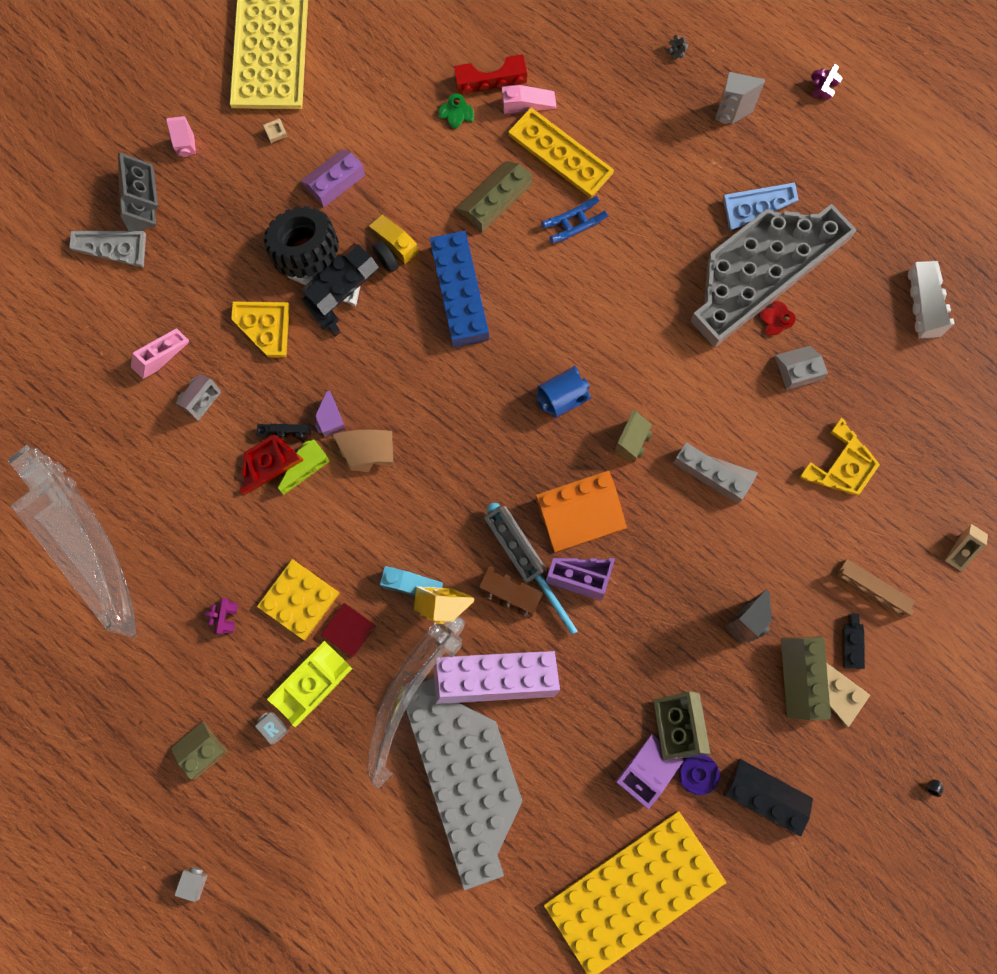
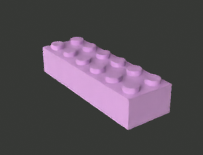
(496, 677)

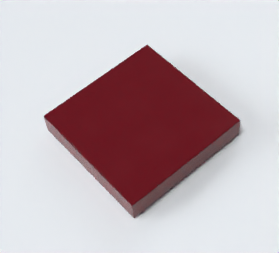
(348, 630)

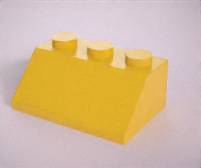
(441, 603)

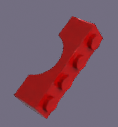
(470, 79)

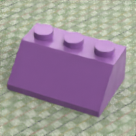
(334, 177)

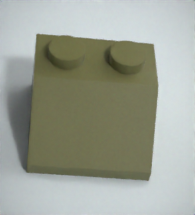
(634, 434)
(198, 751)

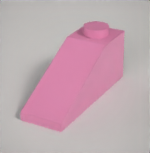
(522, 98)
(157, 353)

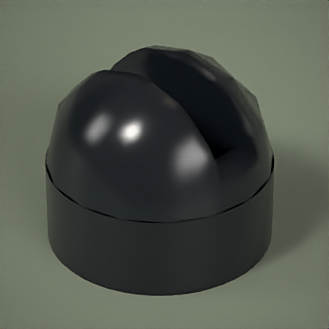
(934, 788)

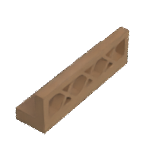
(876, 589)

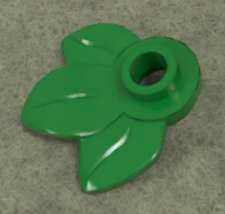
(456, 113)

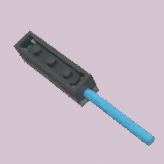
(523, 555)

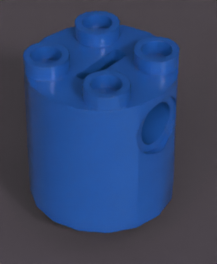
(563, 392)

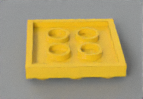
(298, 599)

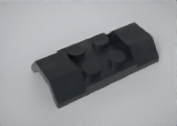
(340, 278)

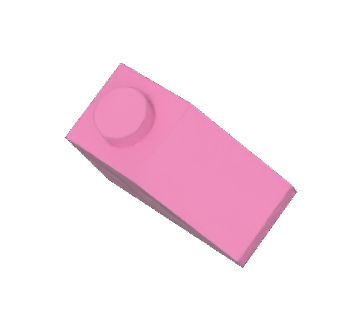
(181, 136)

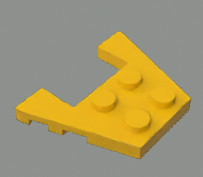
(851, 468)

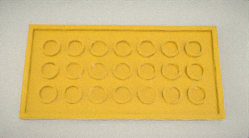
(634, 894)

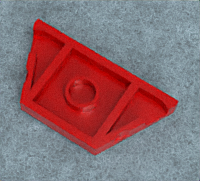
(267, 462)

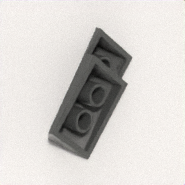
(137, 193)

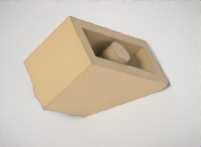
(967, 547)

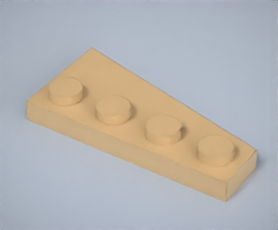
(844, 696)

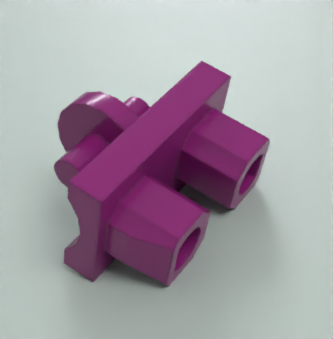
(823, 79)
(225, 607)

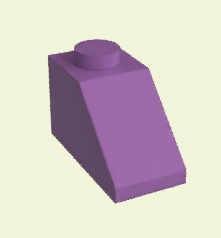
(329, 417)

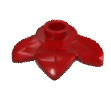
(774, 318)

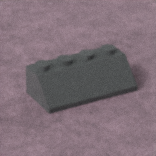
(751, 619)

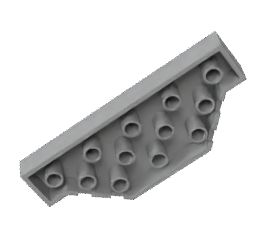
(763, 264)
(468, 781)

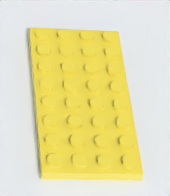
(269, 54)

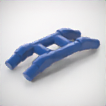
(579, 211)

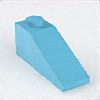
(405, 581)

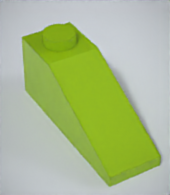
(313, 458)

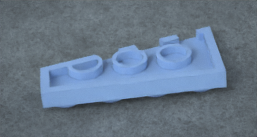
(747, 205)

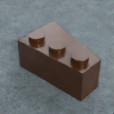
(510, 592)

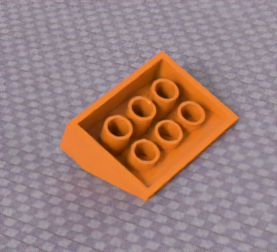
(581, 511)

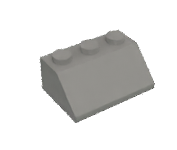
(738, 97)

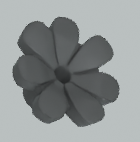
(678, 47)

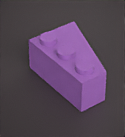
(581, 576)

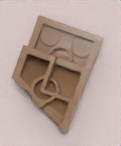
(365, 448)

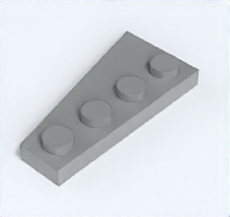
(111, 245)

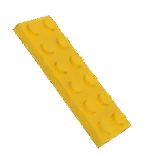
(561, 152)

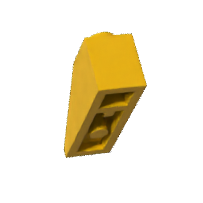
(395, 238)

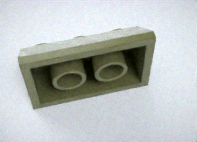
(681, 726)

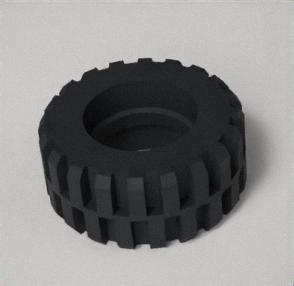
(297, 225)

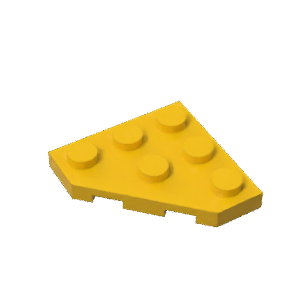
(264, 325)

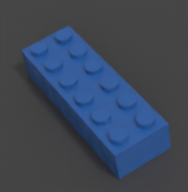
(459, 289)

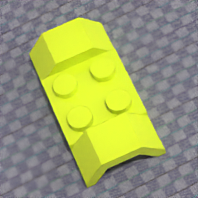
(310, 684)

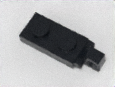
(328, 322)
(283, 430)
(853, 643)

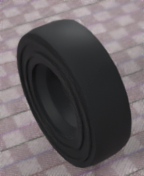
(385, 256)

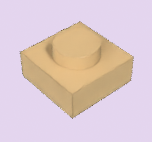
(275, 130)

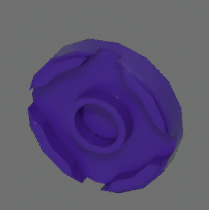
(699, 775)

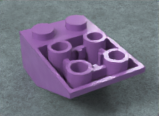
(648, 773)

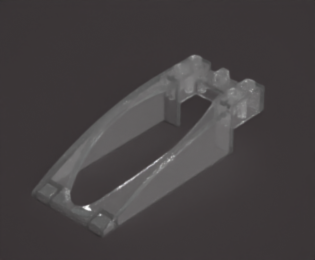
(73, 538)

